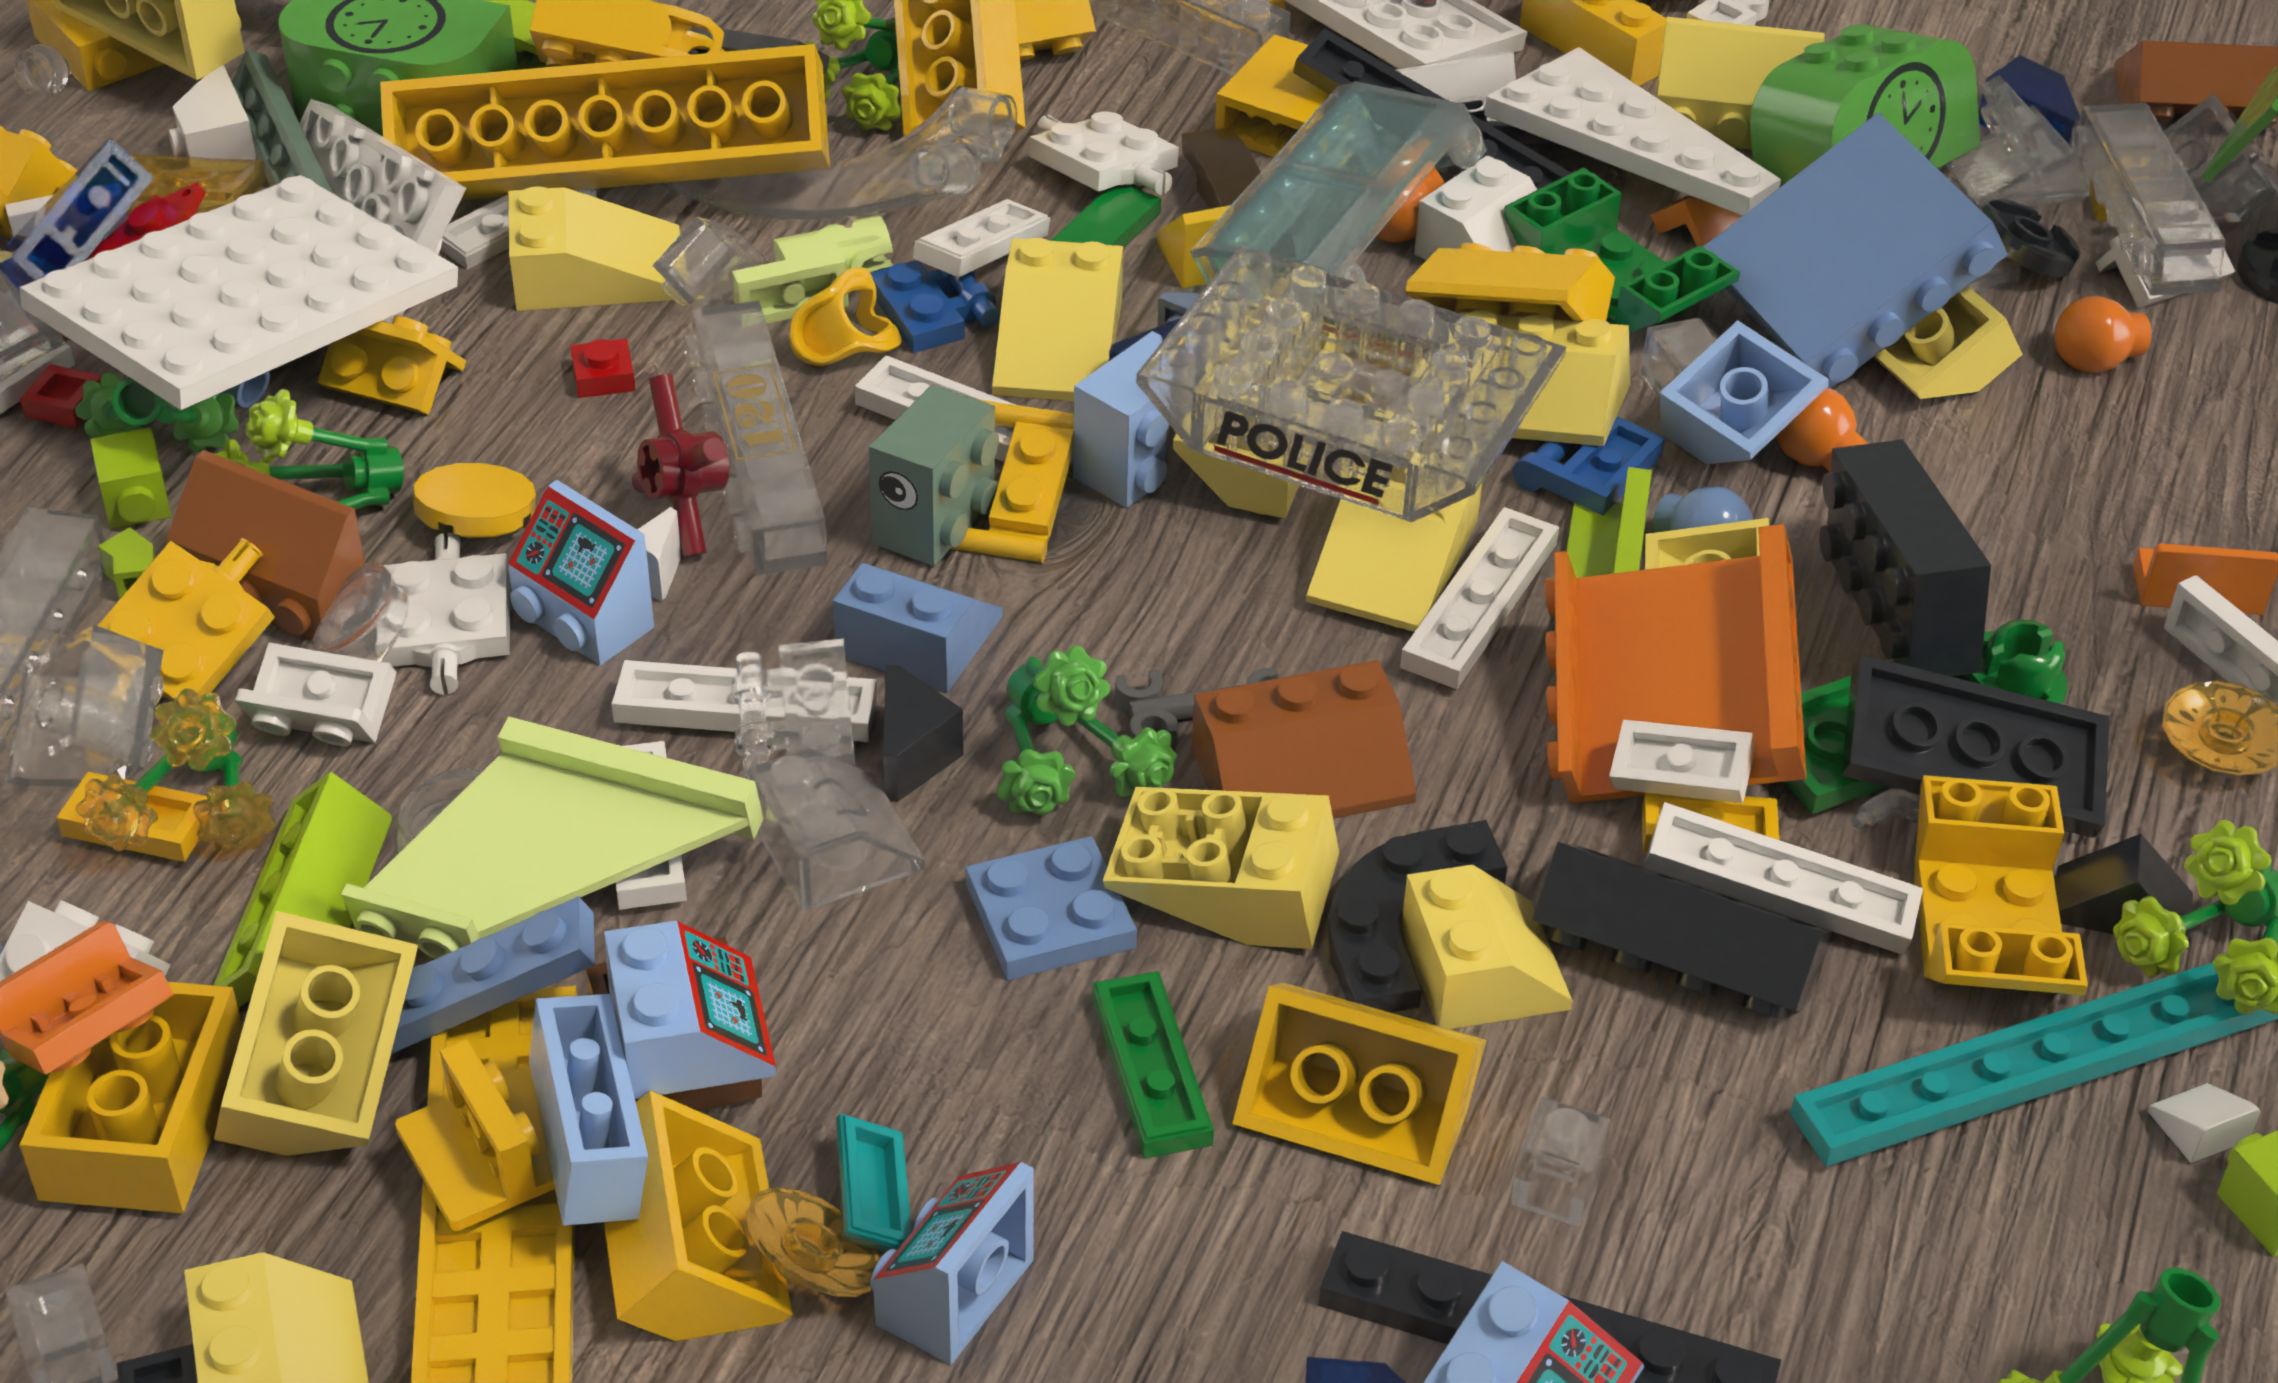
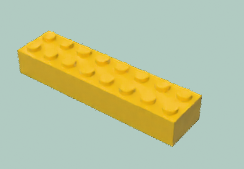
(616, 121)

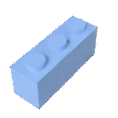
(587, 1109)

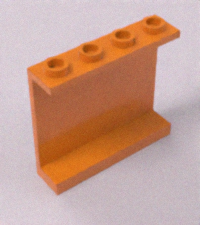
(1675, 649)

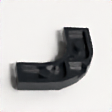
(1370, 903)

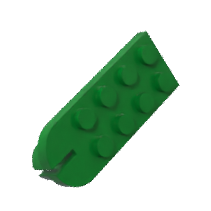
(2014, 659)

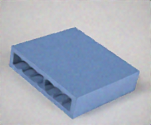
(1856, 250)

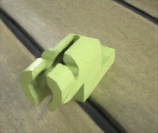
(810, 264)

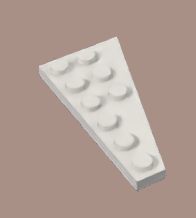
(1616, 121)
(381, 177)

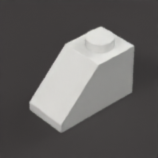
(212, 121)

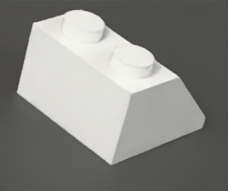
(1471, 209)

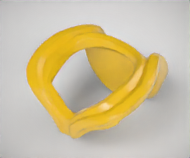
(824, 334)

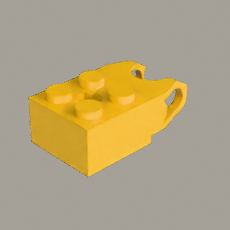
(617, 31)

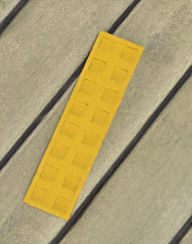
(502, 1290)

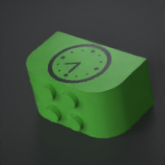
(348, 47)
(1837, 85)

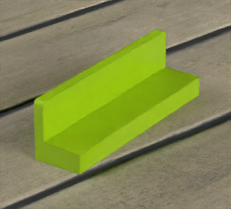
(1611, 540)
(321, 846)

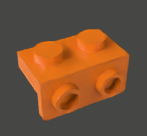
(76, 999)

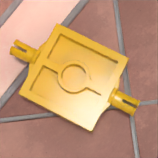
(193, 615)

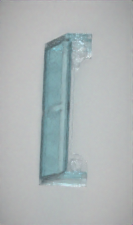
(1342, 179)

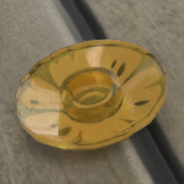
(2224, 727)
(807, 1242)

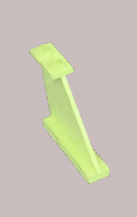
(543, 828)

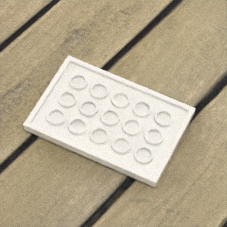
(238, 290)

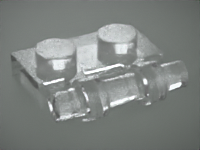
(814, 702)

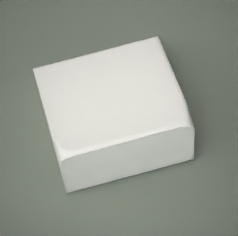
(662, 551)
(2205, 1120)

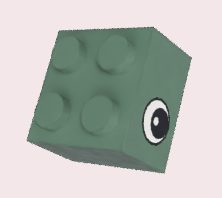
(932, 474)

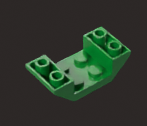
(1583, 215)

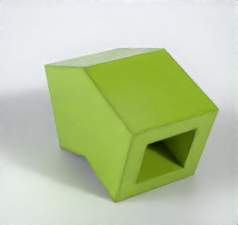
(126, 558)

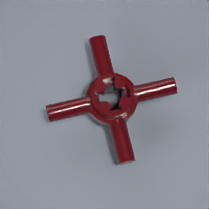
(680, 465)

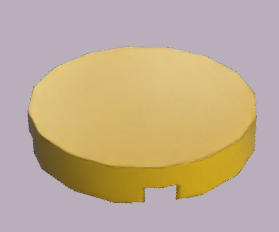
(474, 499)

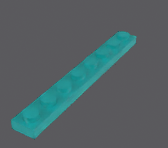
(2017, 1064)

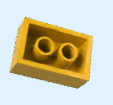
(138, 1109)

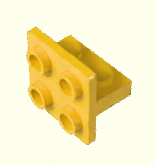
(390, 364)
(481, 1143)

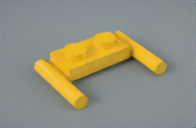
(1028, 484)

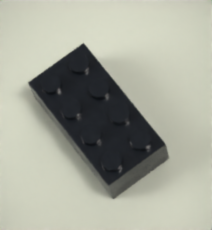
(1905, 558)

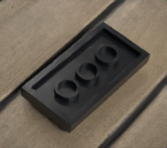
(1938, 725)

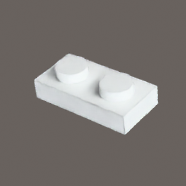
(1683, 761)

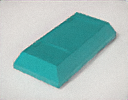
(872, 1184)

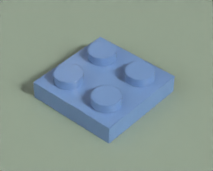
(1049, 908)

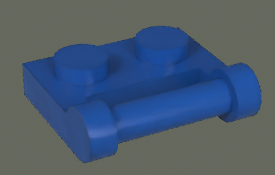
(1595, 473)

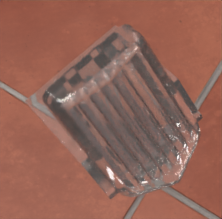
(2020, 158)

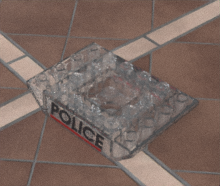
(1344, 385)

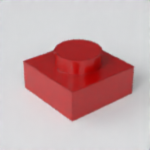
(602, 367)
(57, 395)

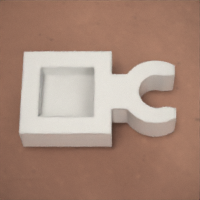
(1731, 11)

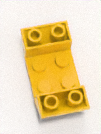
(1991, 887)

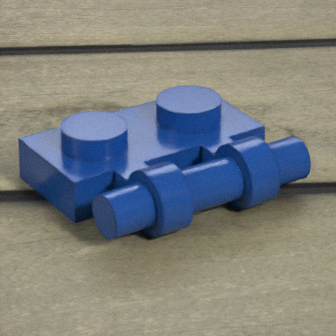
(919, 305)

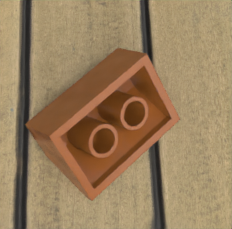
(2184, 74)
(304, 537)
(1310, 736)

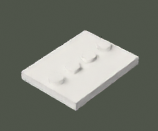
(1417, 32)

